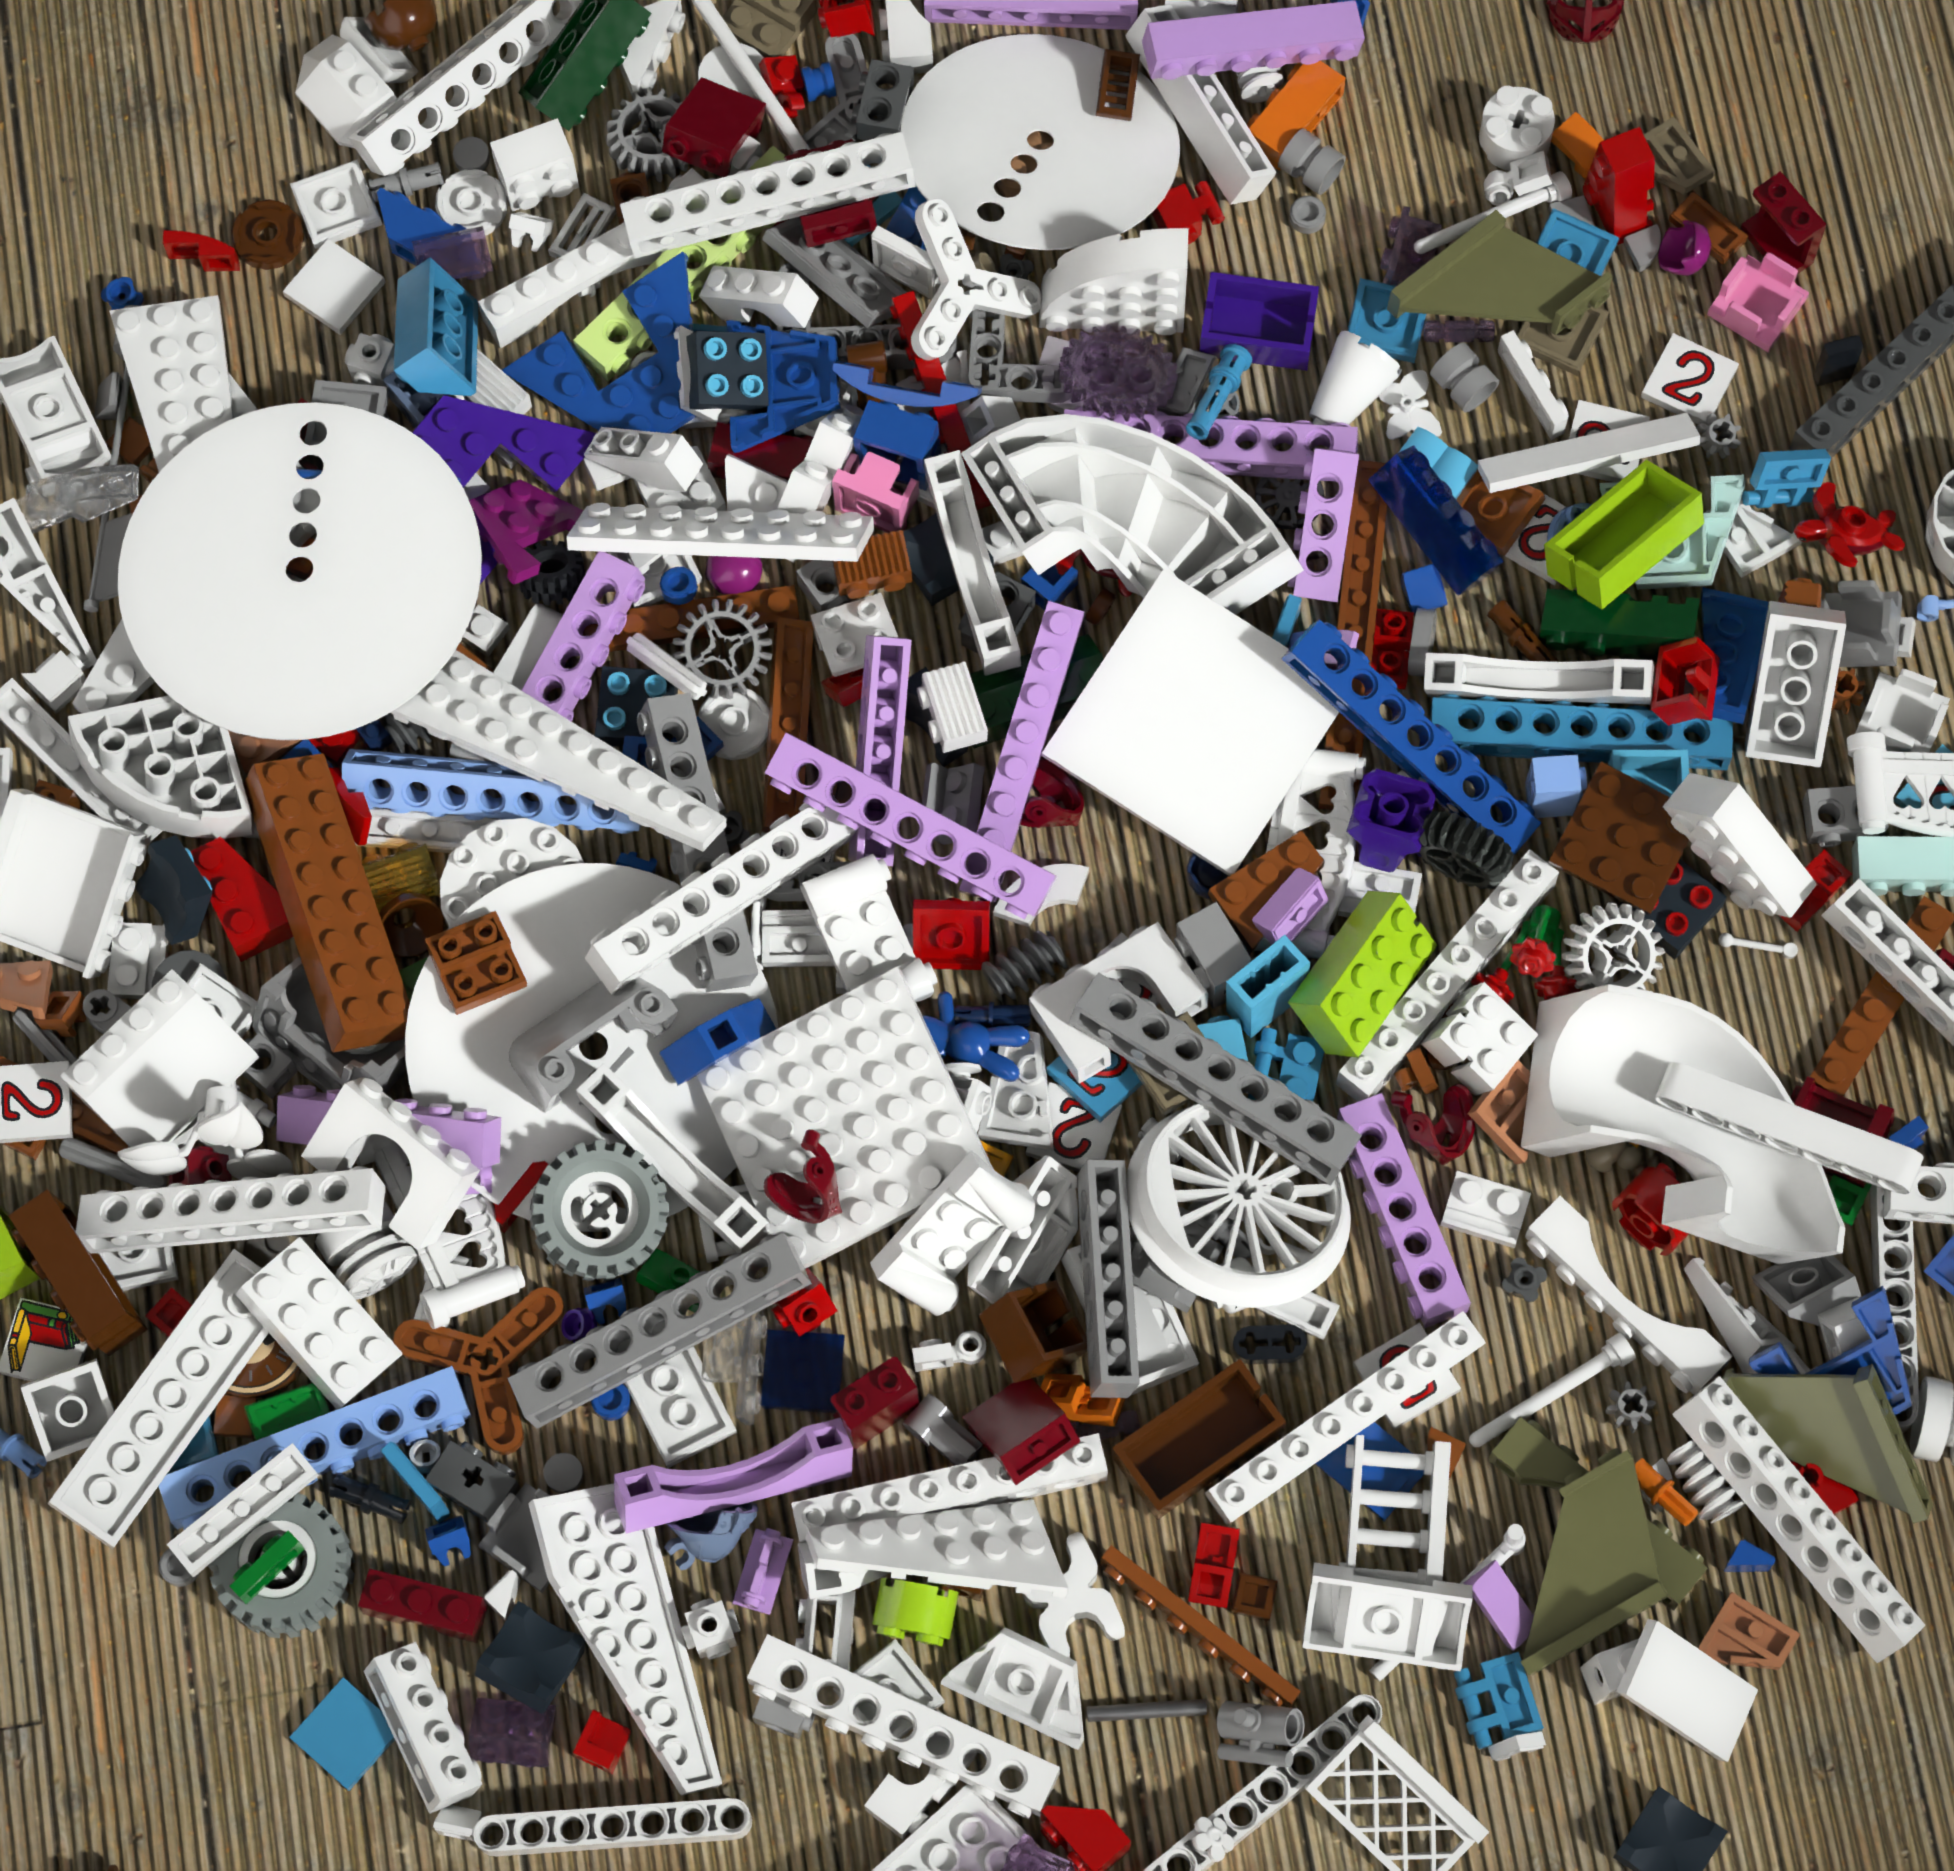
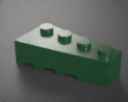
(1620, 629)

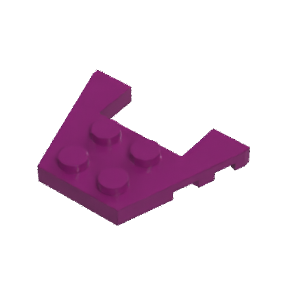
(518, 518)

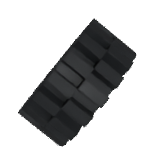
(558, 574)

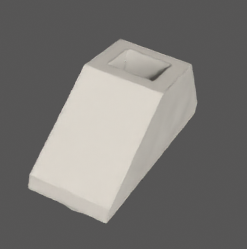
(652, 46)

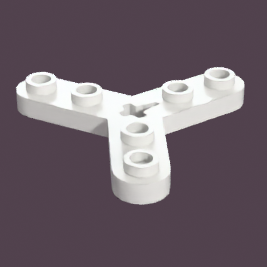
(951, 304)

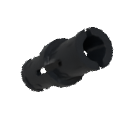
(370, 1498)

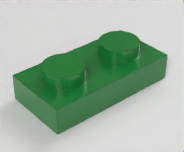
(277, 1555)

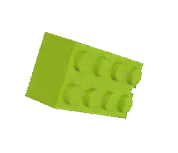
(1624, 534)
(1362, 973)

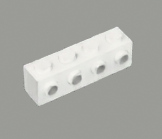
(423, 1727)

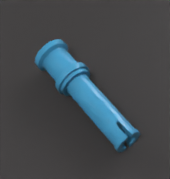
(1202, 420)

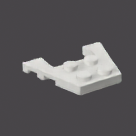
(701, 493)

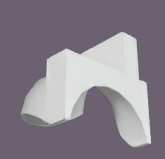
(1597, 1087)

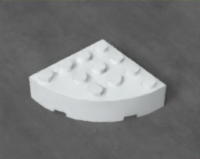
(1119, 284)
(164, 767)

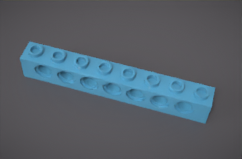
(1526, 742)

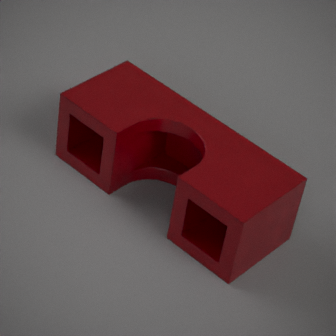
(422, 1603)

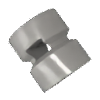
(1314, 163)
(1468, 381)

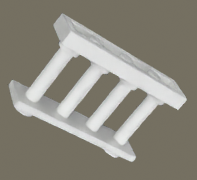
(1429, 1502)

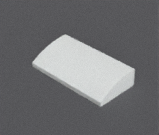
(1160, 1335)

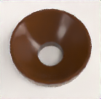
(409, 938)

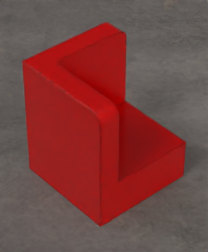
(601, 1742)

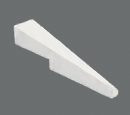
(32, 583)
(1741, 1328)

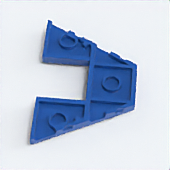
(640, 398)

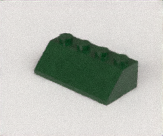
(583, 58)
(1000, 691)

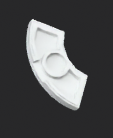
(1065, 890)

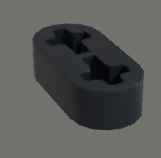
(1269, 1334)

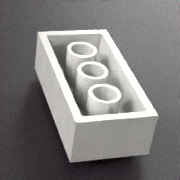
(1795, 684)
(1739, 845)
(318, 1323)

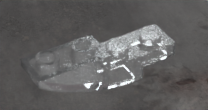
(78, 494)

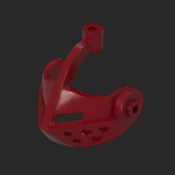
(1586, 18)
(1053, 786)
(1454, 1121)
(797, 1197)

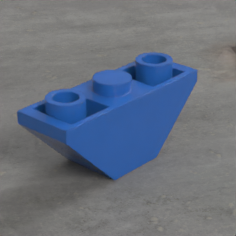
(409, 223)
(716, 1040)

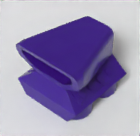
(1387, 816)

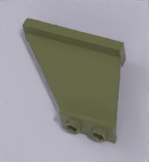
(1501, 277)
(1840, 1427)
(1597, 1565)

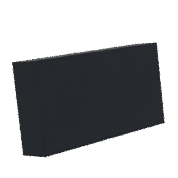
(1838, 360)

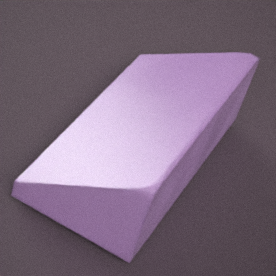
(1291, 906)
(1501, 1604)

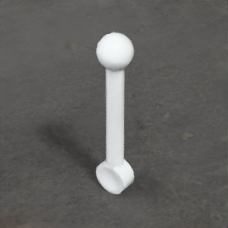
(1789, 950)

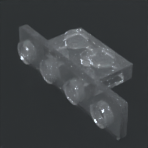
(736, 1358)

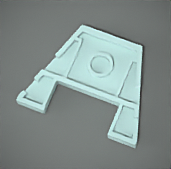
(1699, 555)

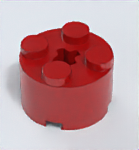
(1643, 1209)

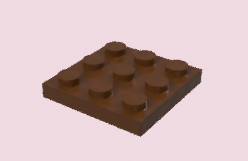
(1621, 840)

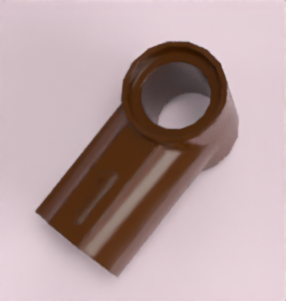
(871, 355)

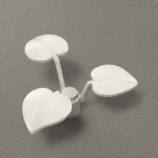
(220, 1124)

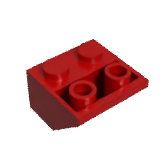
(1086, 1834)

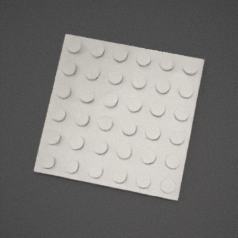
(872, 1091)

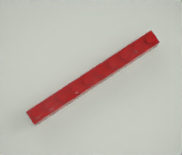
(931, 375)

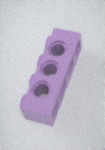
(1343, 468)

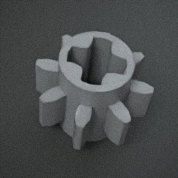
(1727, 435)
(1624, 1399)

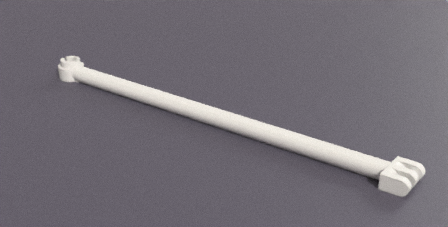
(750, 74)

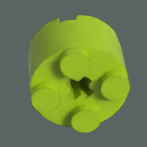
(914, 1610)

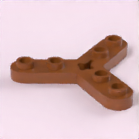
(507, 1340)

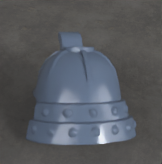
(711, 1534)

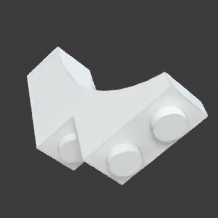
(829, 450)

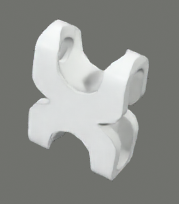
(1080, 1601)

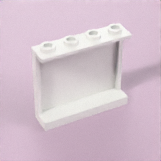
(64, 880)

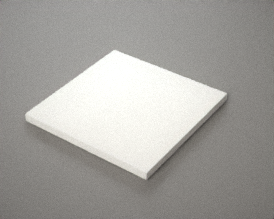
(1193, 724)

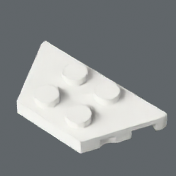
(1024, 1684)

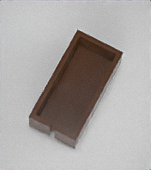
(79, 1279)
(1198, 1439)

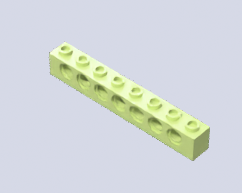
(619, 317)

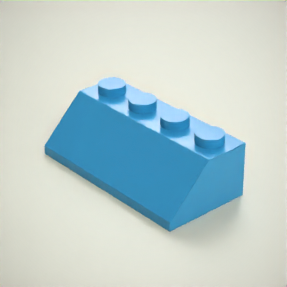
(435, 332)

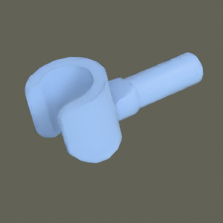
(1929, 608)

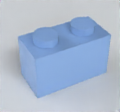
(1555, 785)

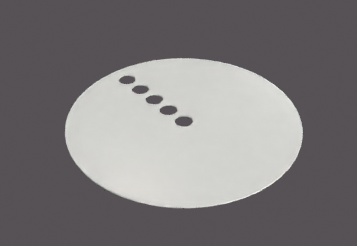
(318, 655)
(550, 930)

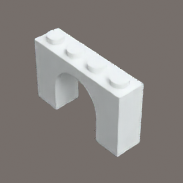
(1145, 959)
(438, 1171)

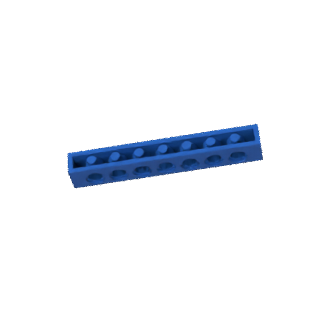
(1335, 686)

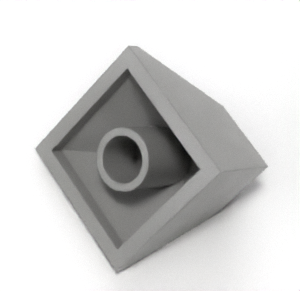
(1808, 1286)

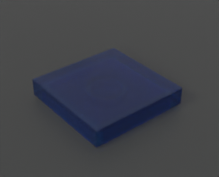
(802, 1371)

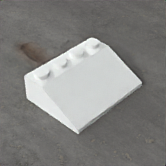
(157, 1064)

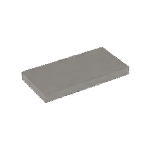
(838, 272)

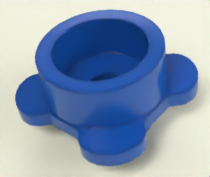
(119, 287)

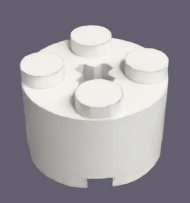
(1516, 125)

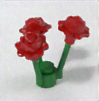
(1534, 958)

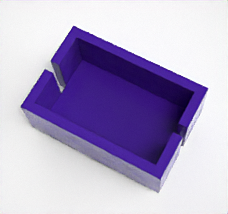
(1262, 316)

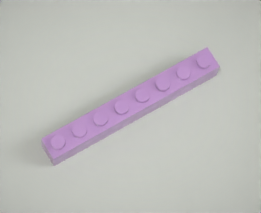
(1027, 733)

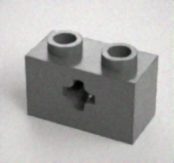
(451, 1475)

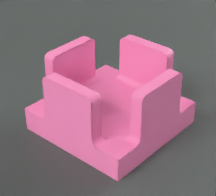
(1759, 299)
(870, 491)

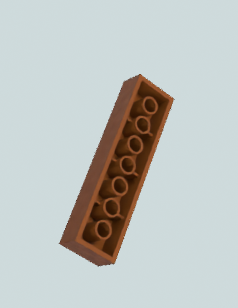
(328, 902)

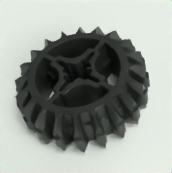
(1464, 850)

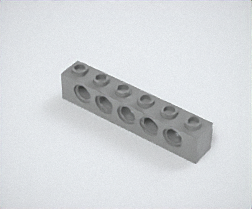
(1108, 1279)

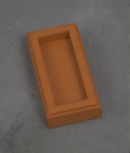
(1724, 234)

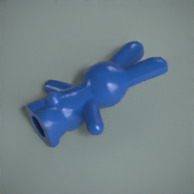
(972, 1041)

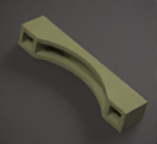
(1534, 1460)

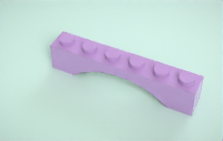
(469, 1131)
(663, 1495)

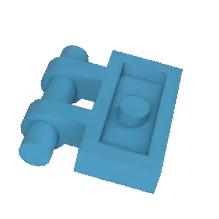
(1786, 477)
(1300, 1061)
(1509, 1695)

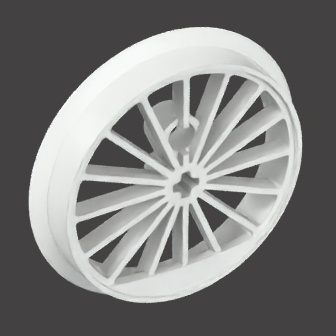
(1241, 1197)

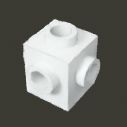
(370, 359)
(714, 1643)

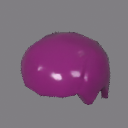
(1684, 249)
(733, 574)

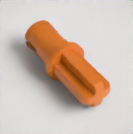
(1662, 1492)

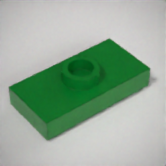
(665, 1273)
(285, 1410)

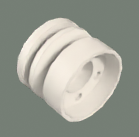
(368, 1257)
(1935, 1420)

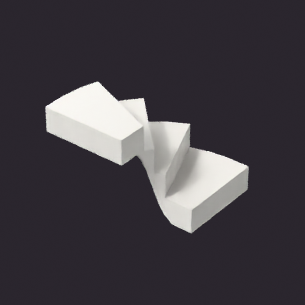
(1129, 507)

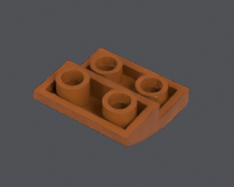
(476, 962)

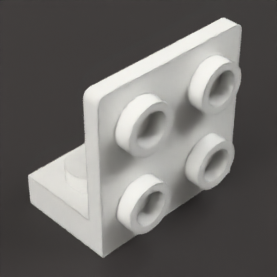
(844, 629)

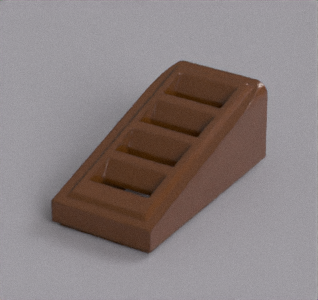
(1122, 62)

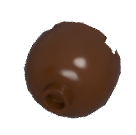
(403, 24)

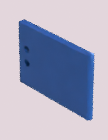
(1372, 1476)

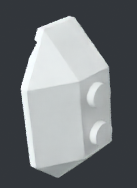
(342, 89)
(1031, 1253)

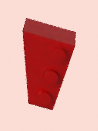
(1620, 181)
(242, 900)

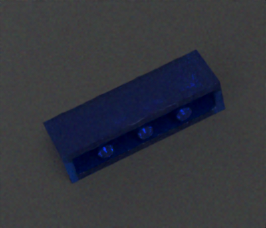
(1436, 520)

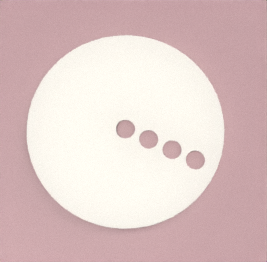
(986, 101)

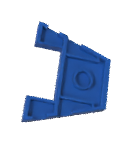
(798, 384)
(1880, 1350)

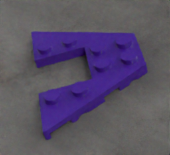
(470, 432)

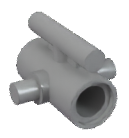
(1259, 1731)

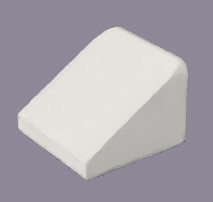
(503, 1594)
(457, 1822)

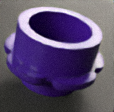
(578, 1323)

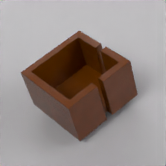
(1018, 1327)

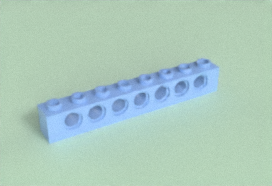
(473, 777)
(441, 1387)

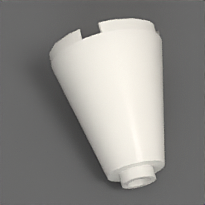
(1352, 380)

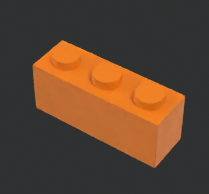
(1300, 104)

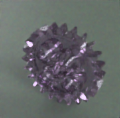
(1117, 373)

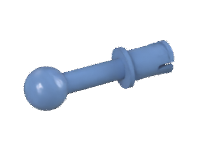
(20, 1454)

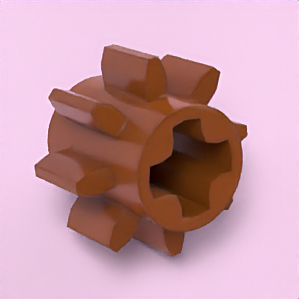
(1848, 681)

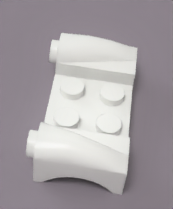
(50, 413)
(863, 926)
(949, 1232)
(1387, 1618)

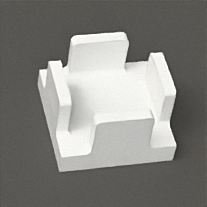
(1904, 711)

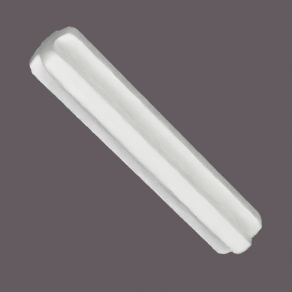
(666, 666)

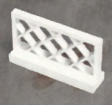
(1411, 1775)

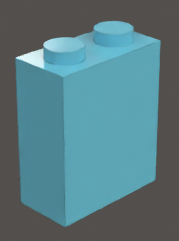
(1265, 986)

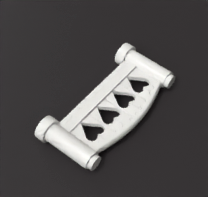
(1879, 777)
(1295, 813)
(454, 1286)

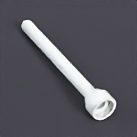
(1556, 192)
(1614, 1353)

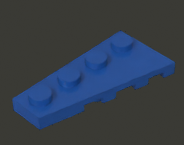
(1734, 632)

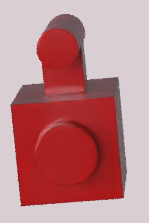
(1182, 211)

